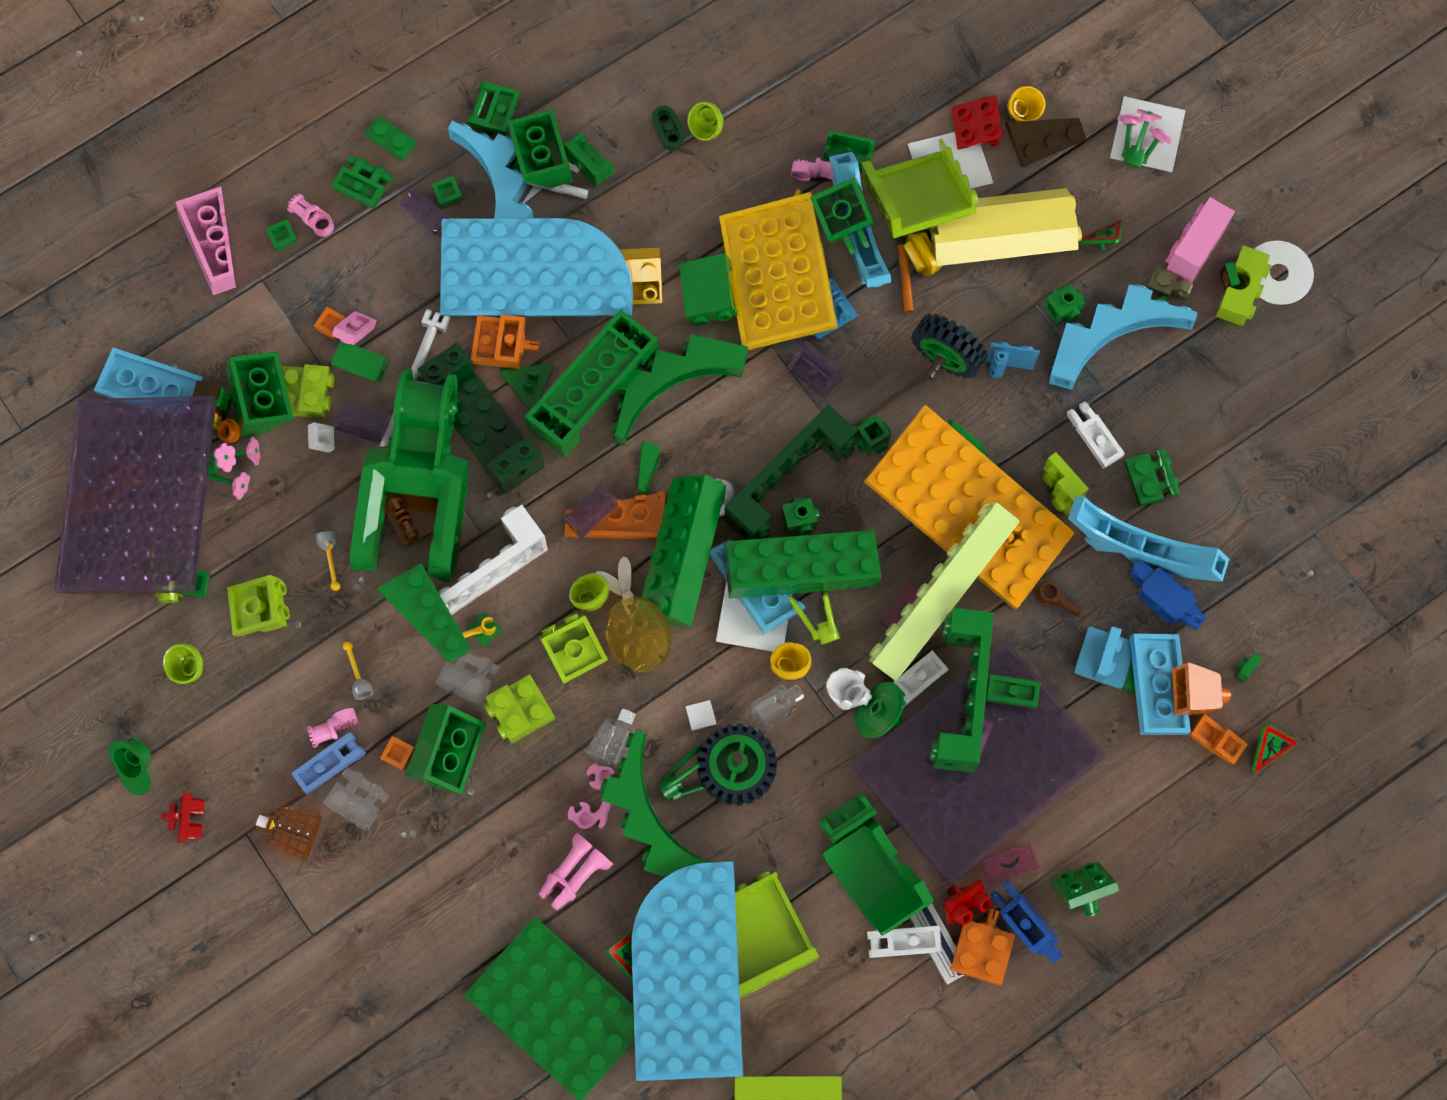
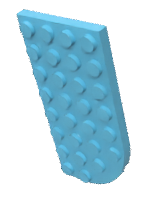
(531, 269)
(688, 977)

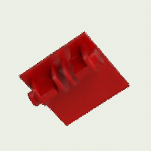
(977, 122)

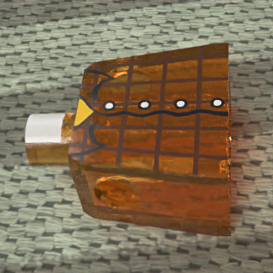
(291, 830)

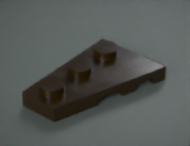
(1044, 137)

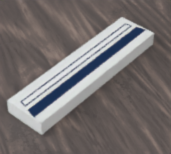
(944, 959)

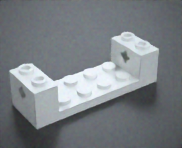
(527, 545)

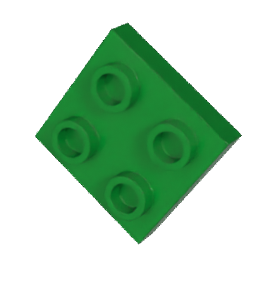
(1085, 887)

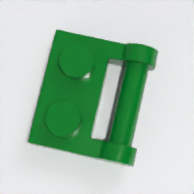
(500, 110)

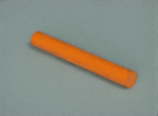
(905, 280)

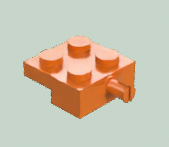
(501, 341)
(983, 950)

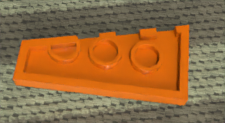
(632, 519)

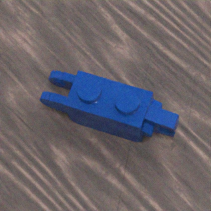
(1166, 596)
(1028, 923)

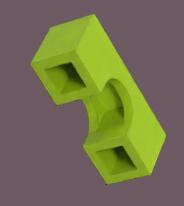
(1236, 304)

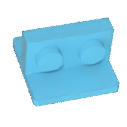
(1104, 657)

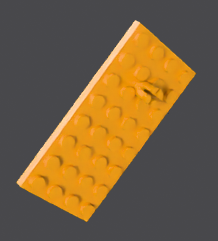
(944, 483)

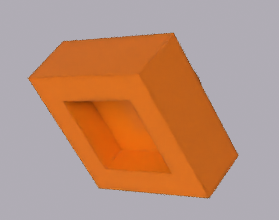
(328, 321)
(397, 753)

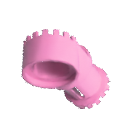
(806, 170)
(310, 215)
(328, 730)

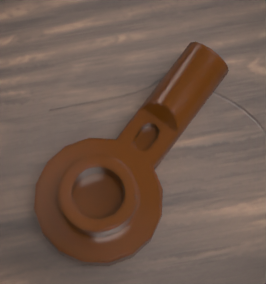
(1049, 594)

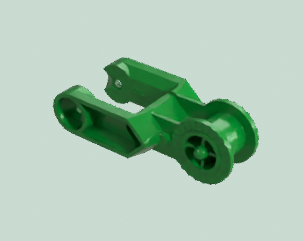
(417, 465)

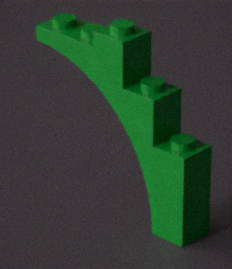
(698, 359)
(642, 822)

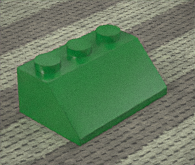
(540, 149)
(258, 392)
(445, 748)

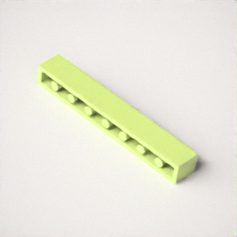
(944, 590)

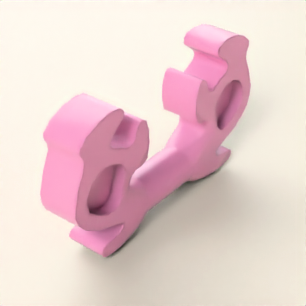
(585, 818)

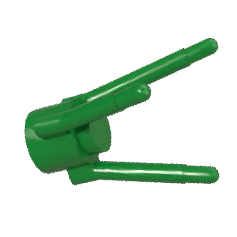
(671, 783)

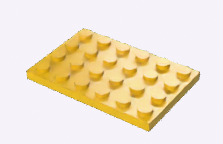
(778, 271)

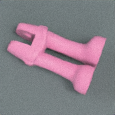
(594, 862)

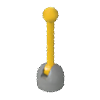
(326, 541)
(361, 688)

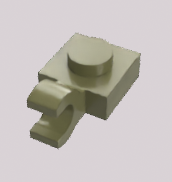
(1165, 282)

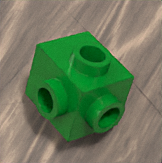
(1064, 304)
(876, 429)
(800, 516)

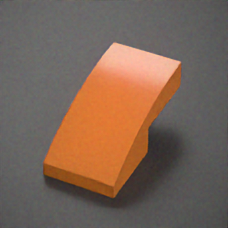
(1217, 740)

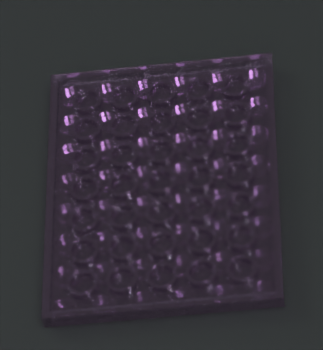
(136, 495)
(1022, 768)

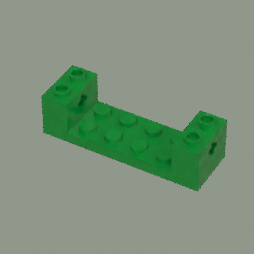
(590, 382)
(974, 631)

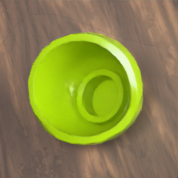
(705, 121)
(589, 592)
(183, 663)

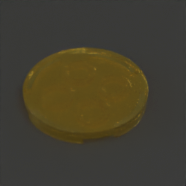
(638, 634)

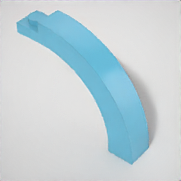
(868, 260)

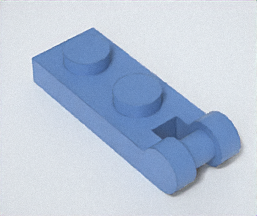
(327, 763)

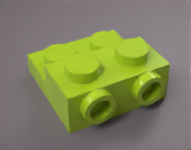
(309, 389)
(1065, 483)
(258, 605)
(572, 647)
(518, 709)

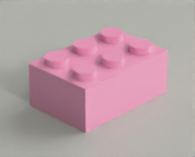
(1199, 239)

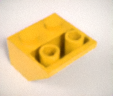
(645, 274)

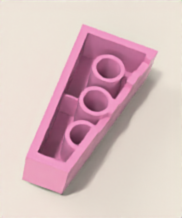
(207, 232)

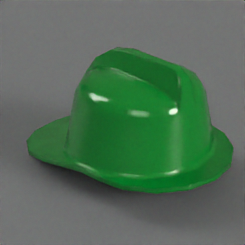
(132, 762)

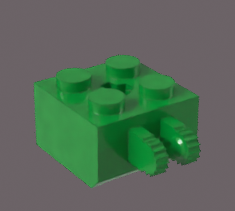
(842, 227)

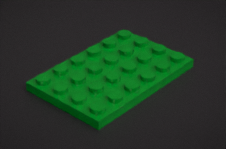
(556, 1008)

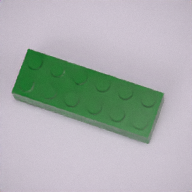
(684, 547)
(801, 564)

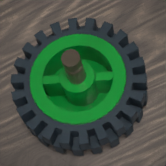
(948, 347)
(737, 764)

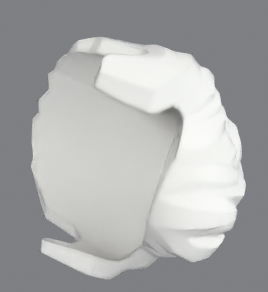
(848, 688)

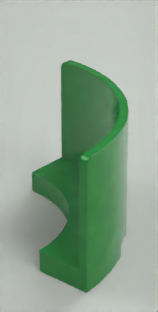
(875, 879)

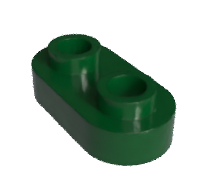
(669, 129)

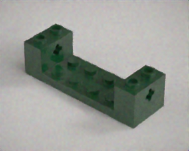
(483, 422)
(826, 430)

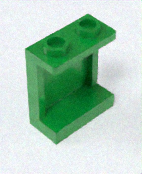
(707, 289)

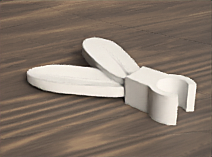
(623, 584)

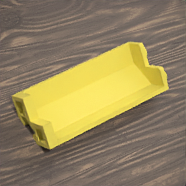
(1009, 228)

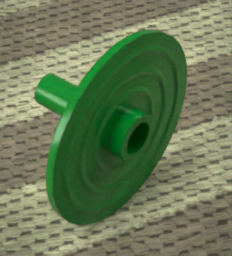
(881, 711)

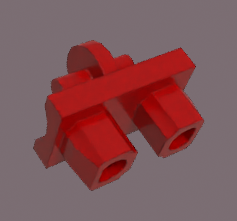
(188, 806)
(964, 900)

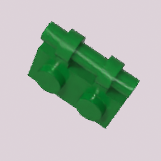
(358, 187)
(1145, 481)

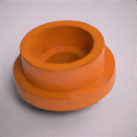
(228, 430)

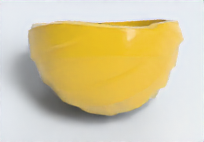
(1026, 104)
(790, 661)

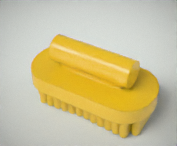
(921, 253)

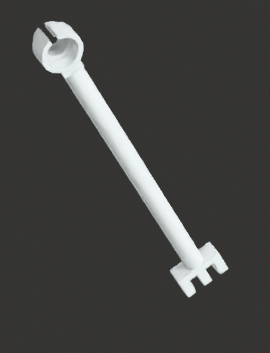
(432, 327)

